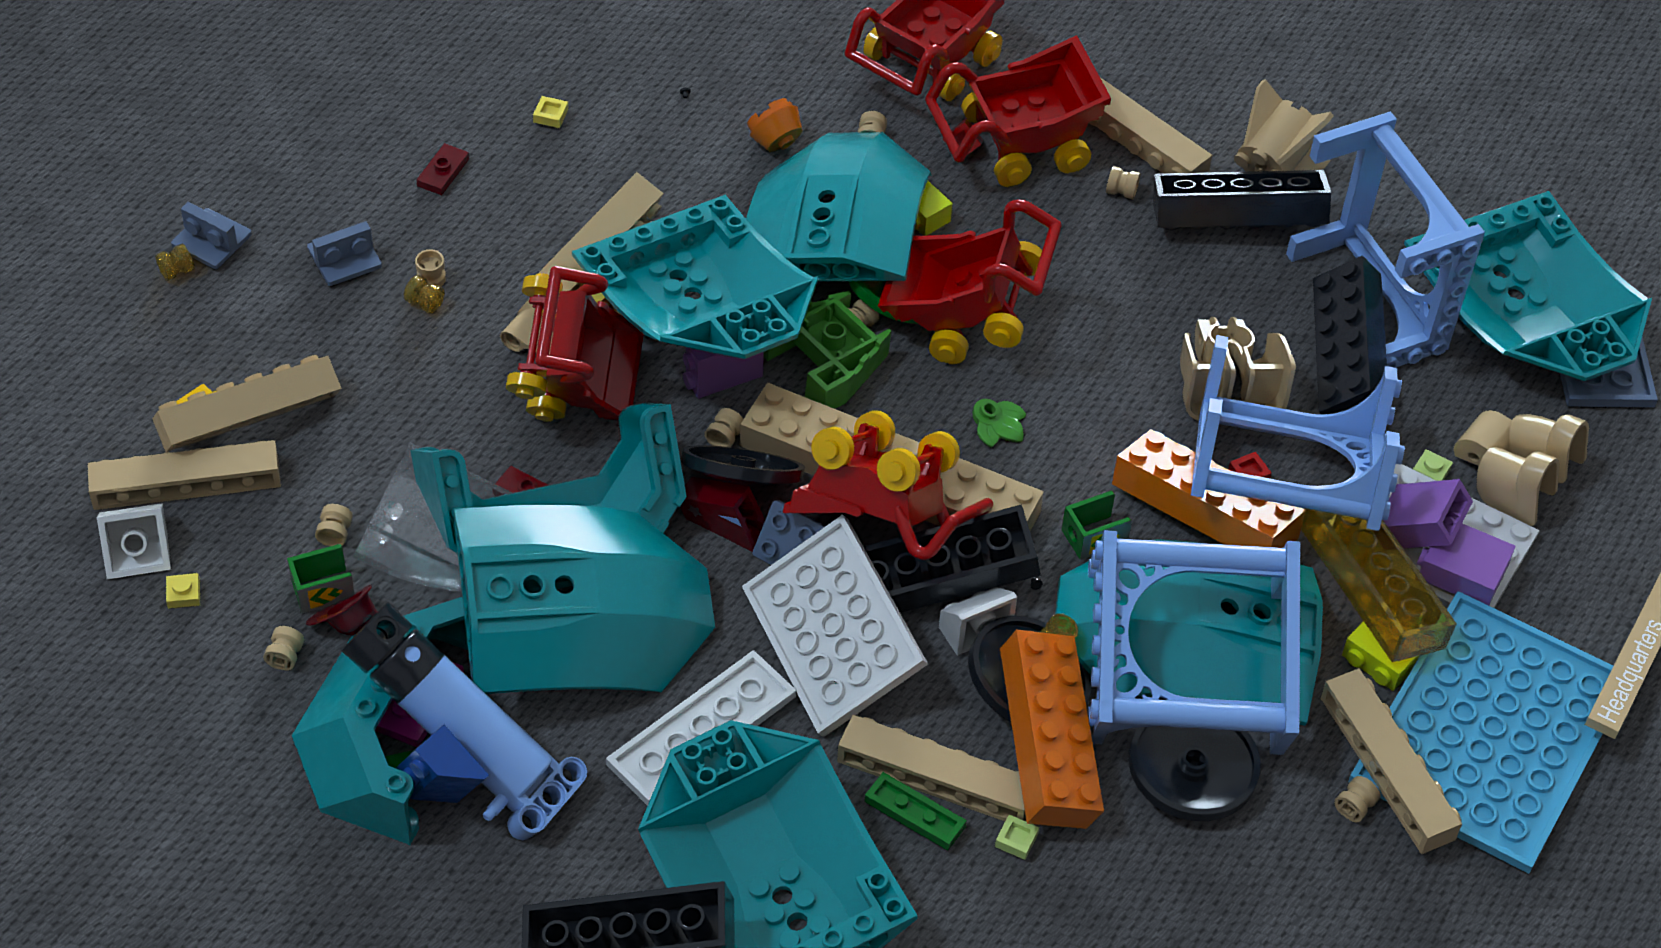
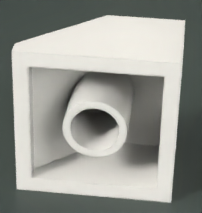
(134, 541)
(965, 619)

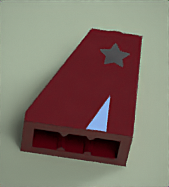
(724, 510)

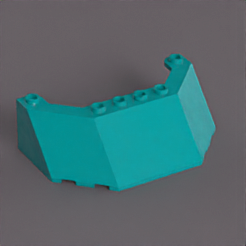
(638, 477)
(341, 744)

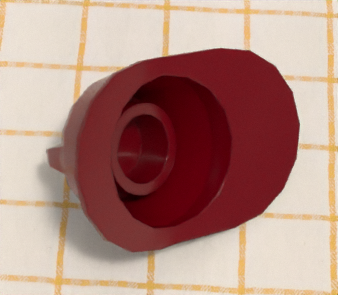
(349, 614)

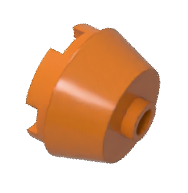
(776, 126)

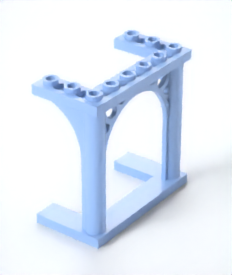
(1446, 243)
(1357, 428)
(1121, 710)

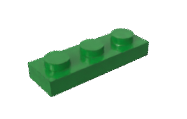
(915, 811)

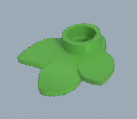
(1000, 423)

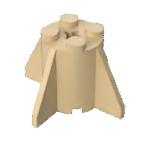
(1279, 134)

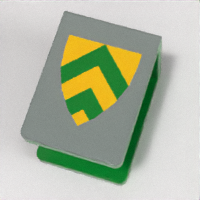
(1089, 512)
(318, 565)

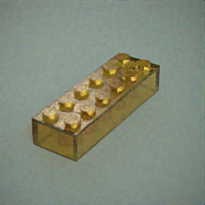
(1381, 584)

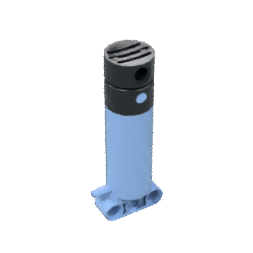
(441, 695)

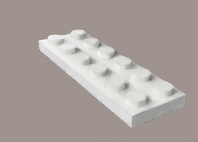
(742, 693)

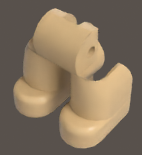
(1263, 380)
(1521, 458)

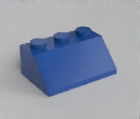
(442, 769)

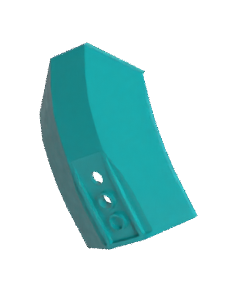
(868, 221)
(746, 287)
(1574, 305)
(626, 624)
(1192, 644)
(770, 819)

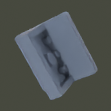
(210, 235)
(345, 254)
(783, 533)

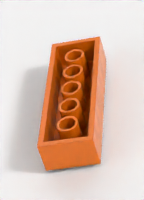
(1162, 476)
(1051, 730)

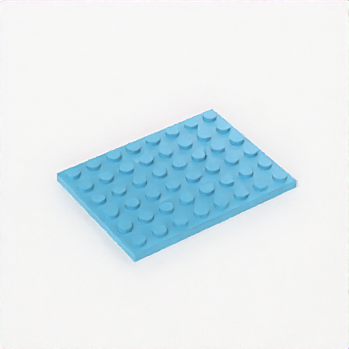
(1501, 727)

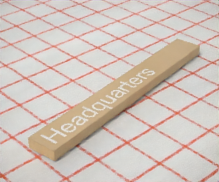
(1629, 669)

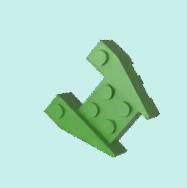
(839, 347)

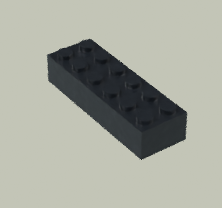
(1241, 199)
(1348, 334)
(975, 558)
(641, 919)

